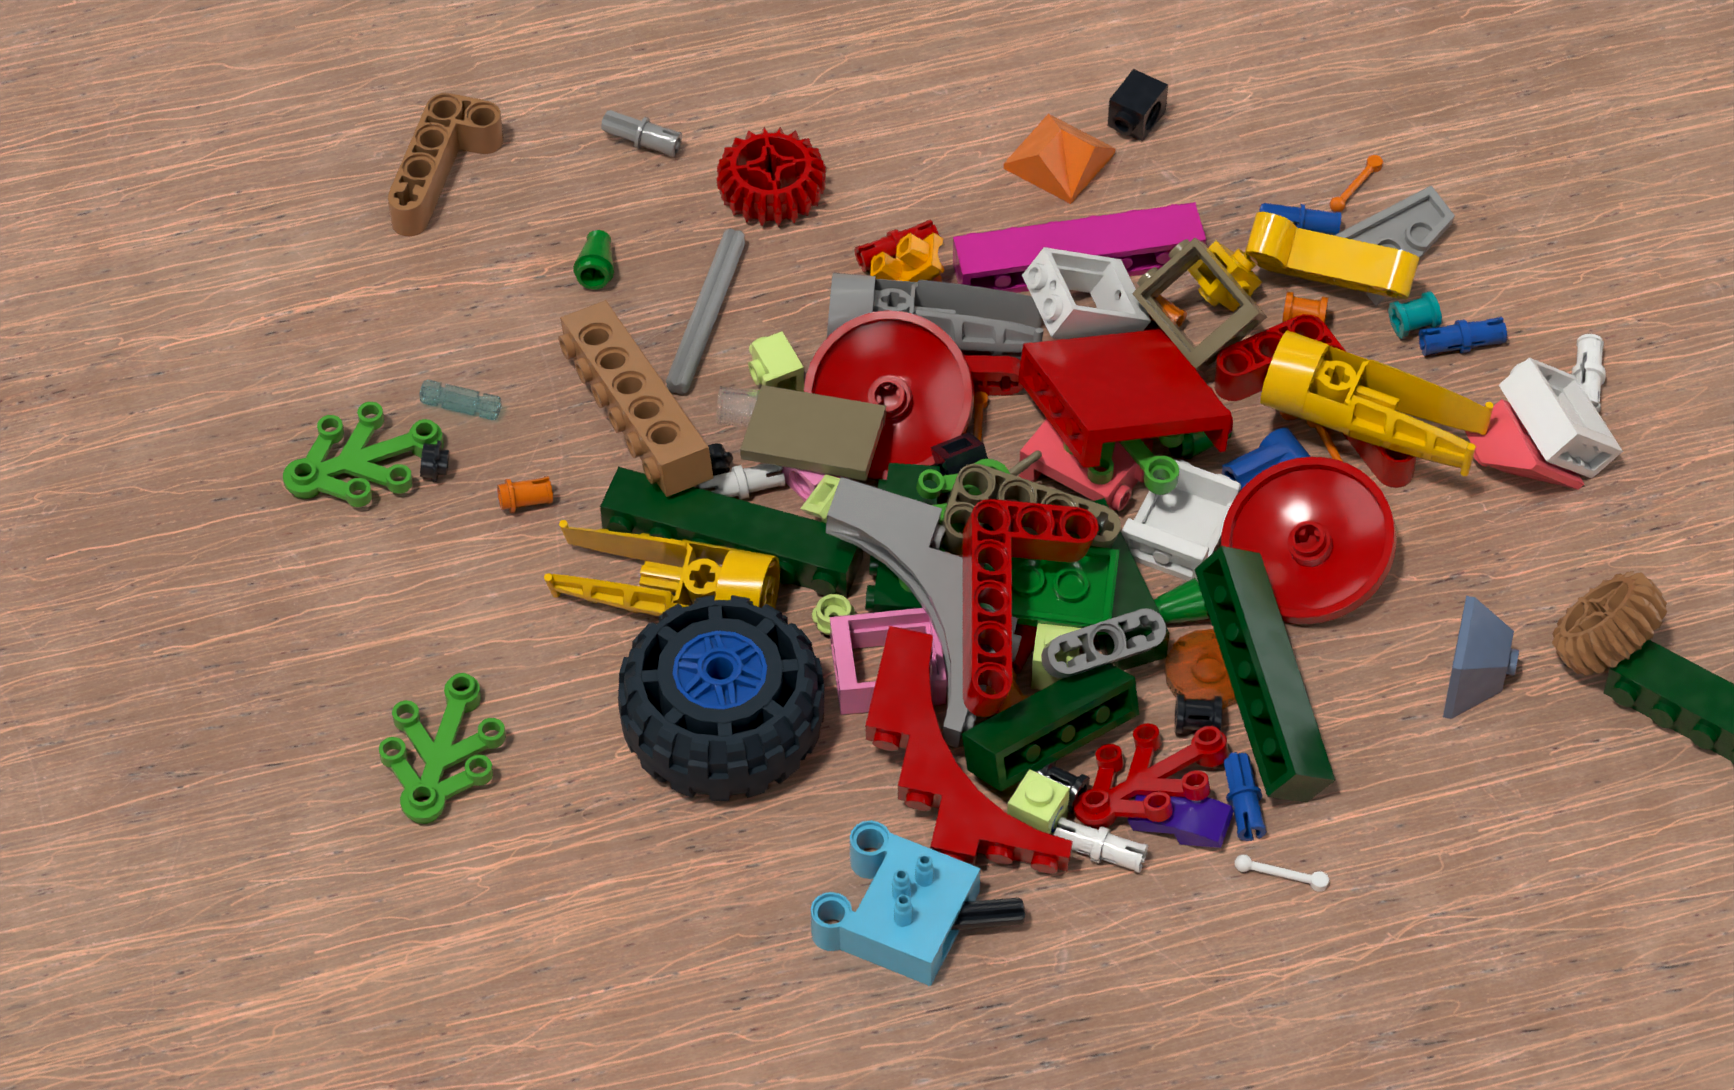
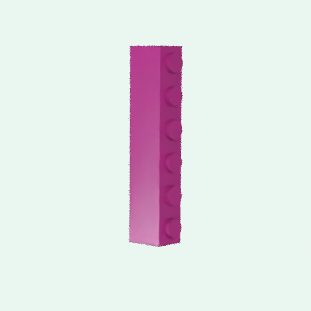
(1135, 237)

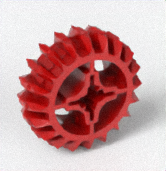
(747, 172)

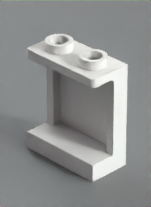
(1183, 526)

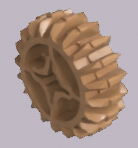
(1609, 623)

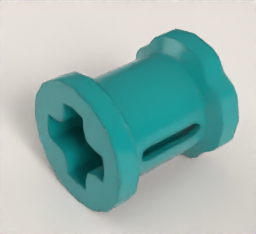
(1415, 314)

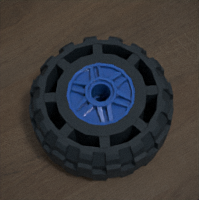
(721, 698)

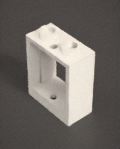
(1059, 271)
(1560, 418)

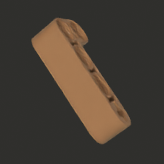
(445, 127)

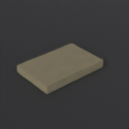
(813, 432)

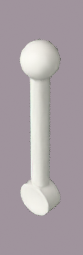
(1317, 881)

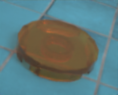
(1198, 668)

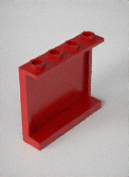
(1120, 391)

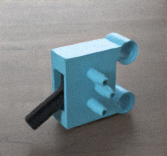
(910, 907)

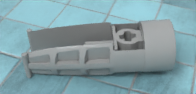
(973, 316)

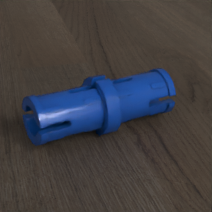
(1462, 336)

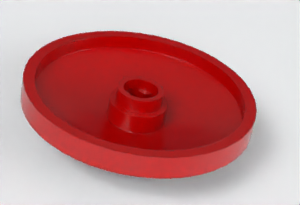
(907, 368)
(1319, 534)

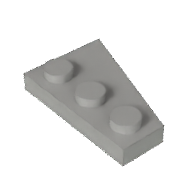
(1406, 226)

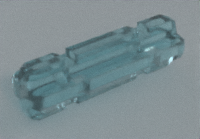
(460, 399)

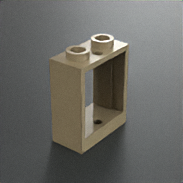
(1228, 333)

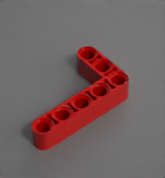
(1246, 363)
(995, 586)

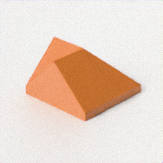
(1059, 158)

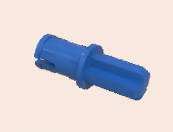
(1307, 219)
(1244, 796)

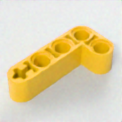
(1330, 259)

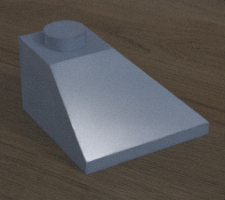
(1480, 659)

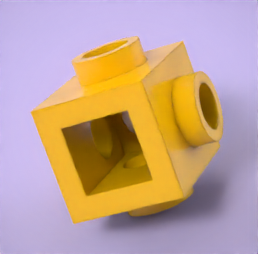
(1237, 264)

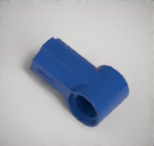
(1274, 449)

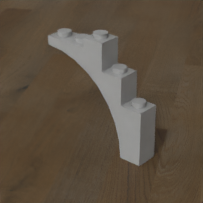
(908, 541)

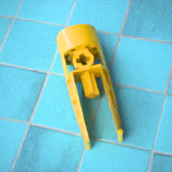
(1365, 398)
(667, 569)

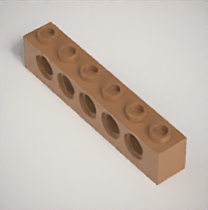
(635, 399)

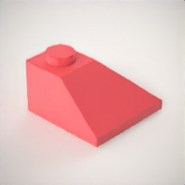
(1513, 451)

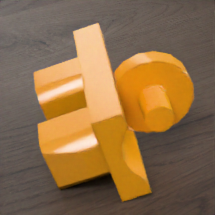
(913, 262)

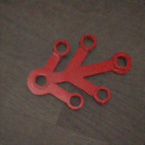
(1104, 804)

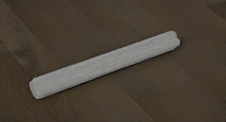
(705, 311)

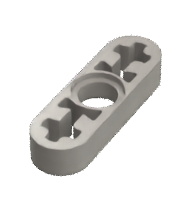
(1127, 622)

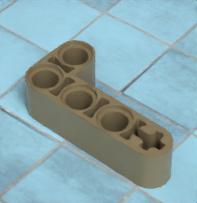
(1003, 486)

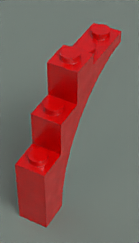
(930, 777)

